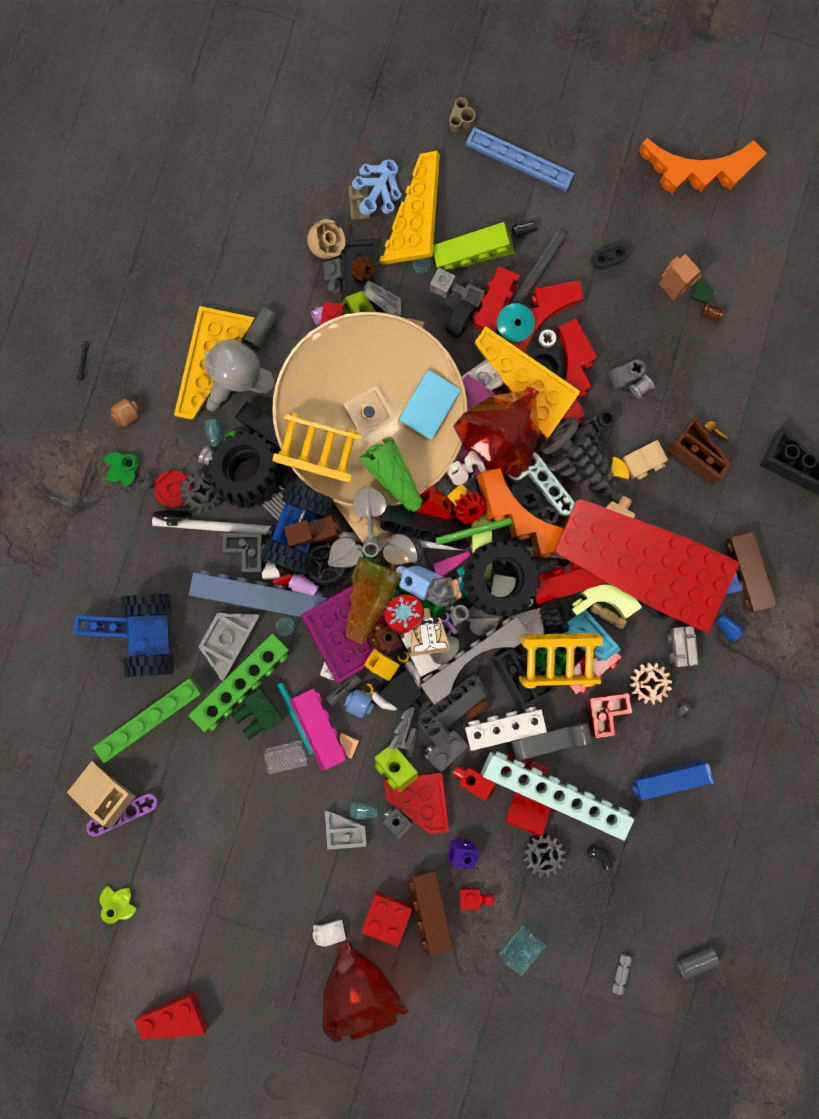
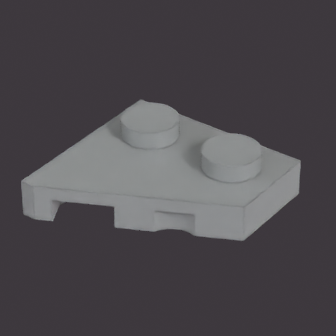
(383, 298)
(343, 832)

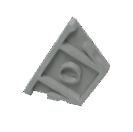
(226, 639)

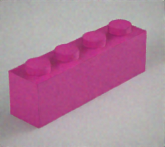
(318, 729)

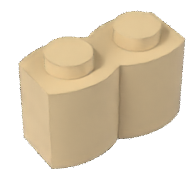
(645, 459)

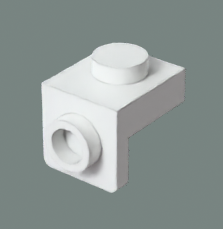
(329, 933)

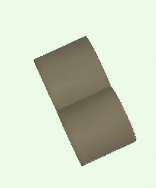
(458, 113)

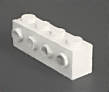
(505, 729)

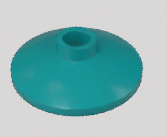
(506, 325)

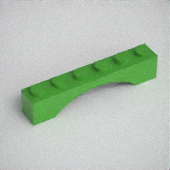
(148, 720)

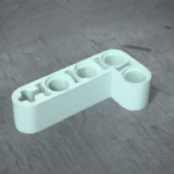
(544, 486)

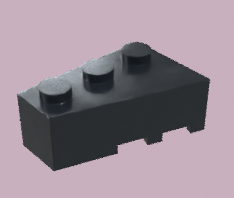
(510, 667)

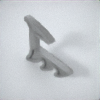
(402, 730)

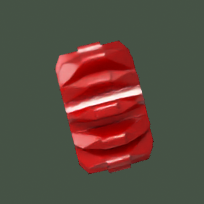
(470, 507)

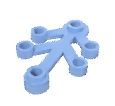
(388, 171)

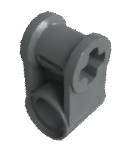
(624, 375)

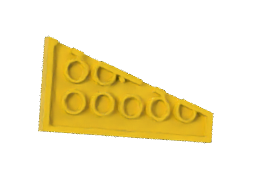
(415, 219)
(209, 329)
(521, 371)

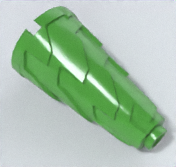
(391, 471)

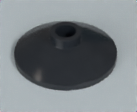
(172, 517)

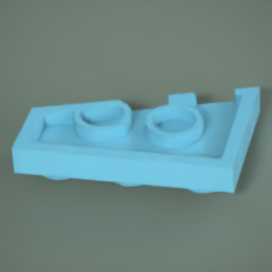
(587, 624)

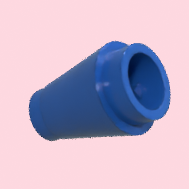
(730, 628)

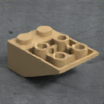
(100, 795)

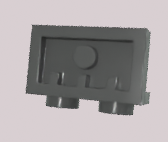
(446, 755)

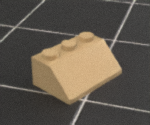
(360, 524)

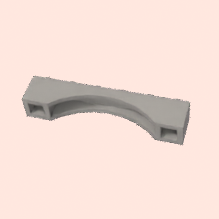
(441, 684)

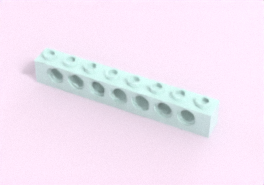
(617, 827)

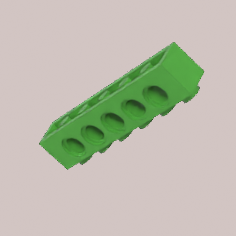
(201, 714)

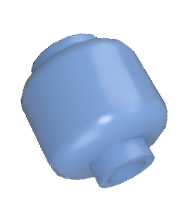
(358, 703)

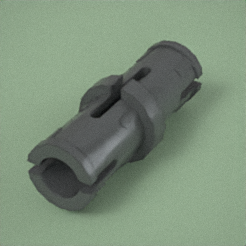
(343, 689)

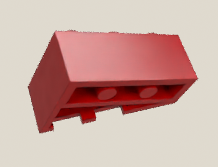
(498, 296)
(173, 1019)

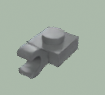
(333, 273)
(470, 294)

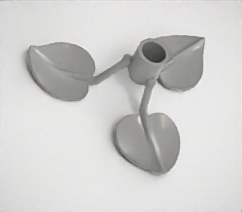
(397, 551)
(479, 624)

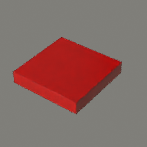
(527, 814)

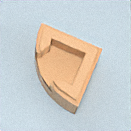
(349, 744)

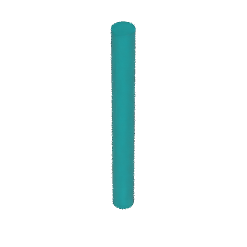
(285, 696)

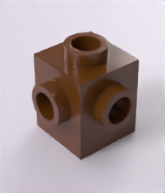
(378, 640)

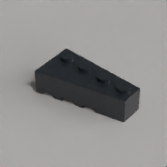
(792, 461)

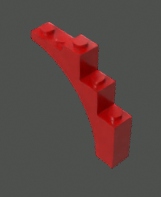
(549, 302)
(578, 356)

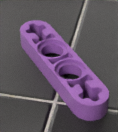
(124, 818)

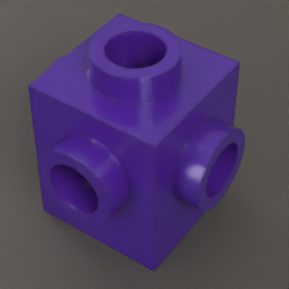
(463, 854)

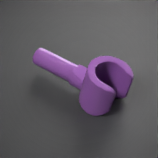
(446, 623)

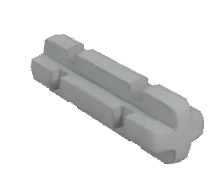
(622, 974)

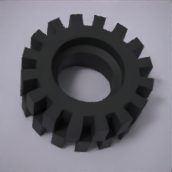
(554, 617)

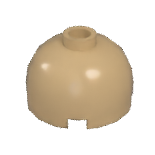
(326, 239)

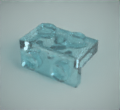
(522, 950)

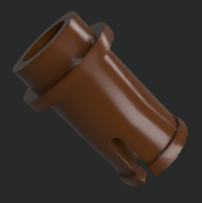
(478, 709)

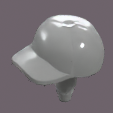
(234, 369)

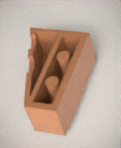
(679, 276)

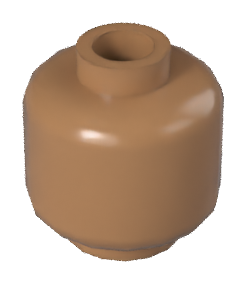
(124, 413)

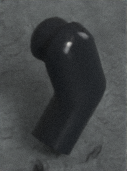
(601, 854)

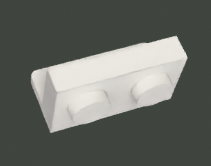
(485, 375)

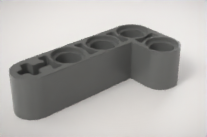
(450, 708)
(553, 740)

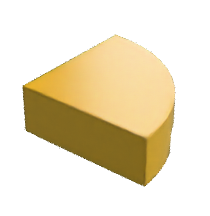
(619, 469)

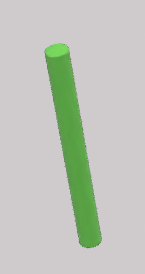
(473, 531)

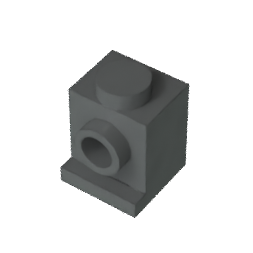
(402, 827)

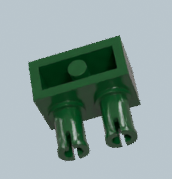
(264, 710)

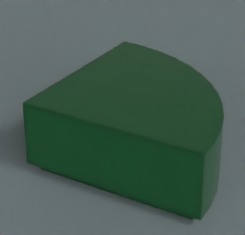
(701, 292)

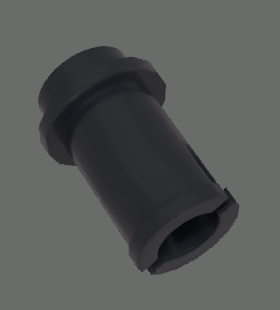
(524, 228)

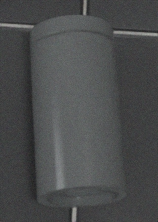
(261, 328)
(697, 963)

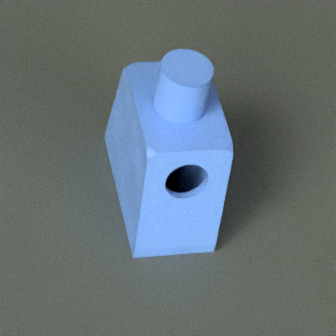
(416, 580)

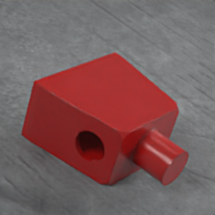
(435, 504)
(482, 788)

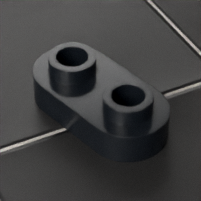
(609, 255)

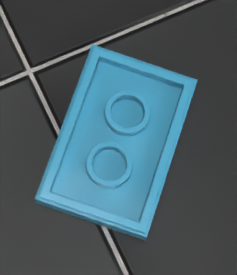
(429, 404)

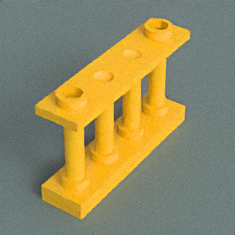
(302, 462)
(551, 642)

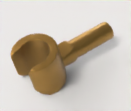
(711, 426)

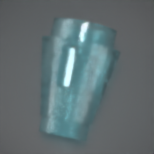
(213, 431)
(360, 811)

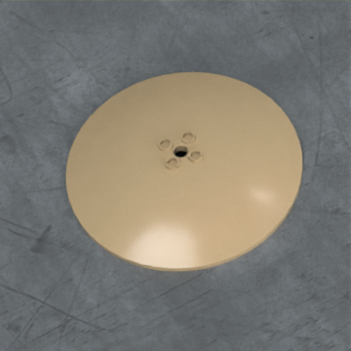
(360, 364)

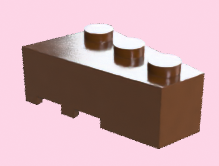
(699, 452)

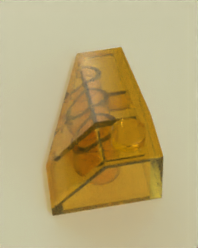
(370, 594)

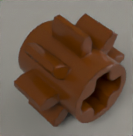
(362, 268)

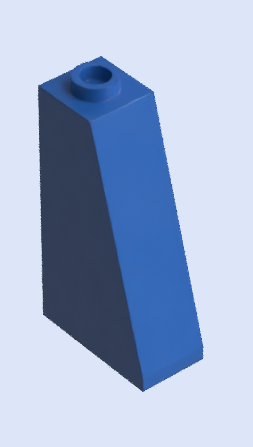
(673, 780)

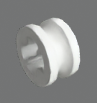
(553, 338)

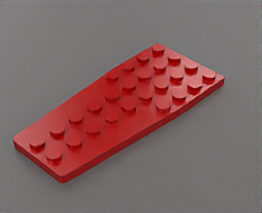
(648, 563)

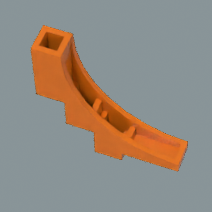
(701, 173)
(524, 525)

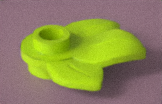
(118, 902)

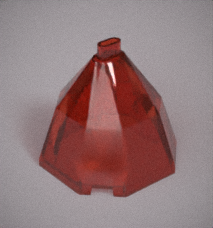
(502, 430)
(358, 997)

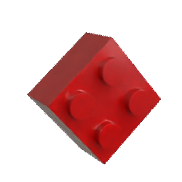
(386, 918)

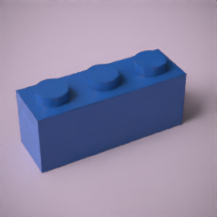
(100, 626)

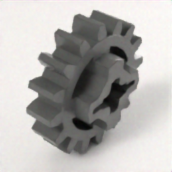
(197, 500)
(539, 861)

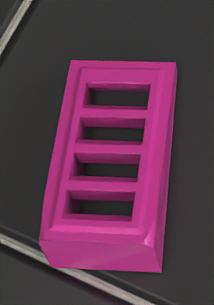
(445, 566)

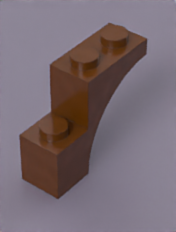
(310, 532)

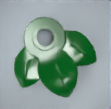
(119, 470)

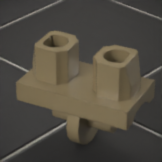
(356, 198)

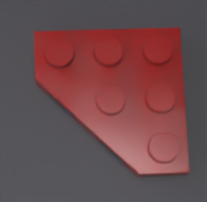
(422, 802)

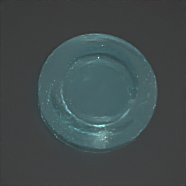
(421, 265)
(285, 626)

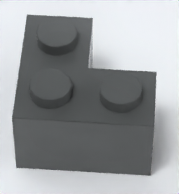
(248, 545)

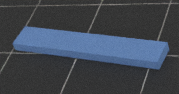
(519, 159)

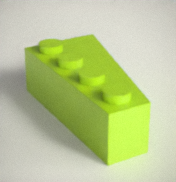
(474, 248)

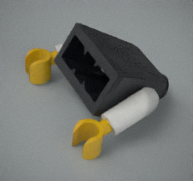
(401, 690)

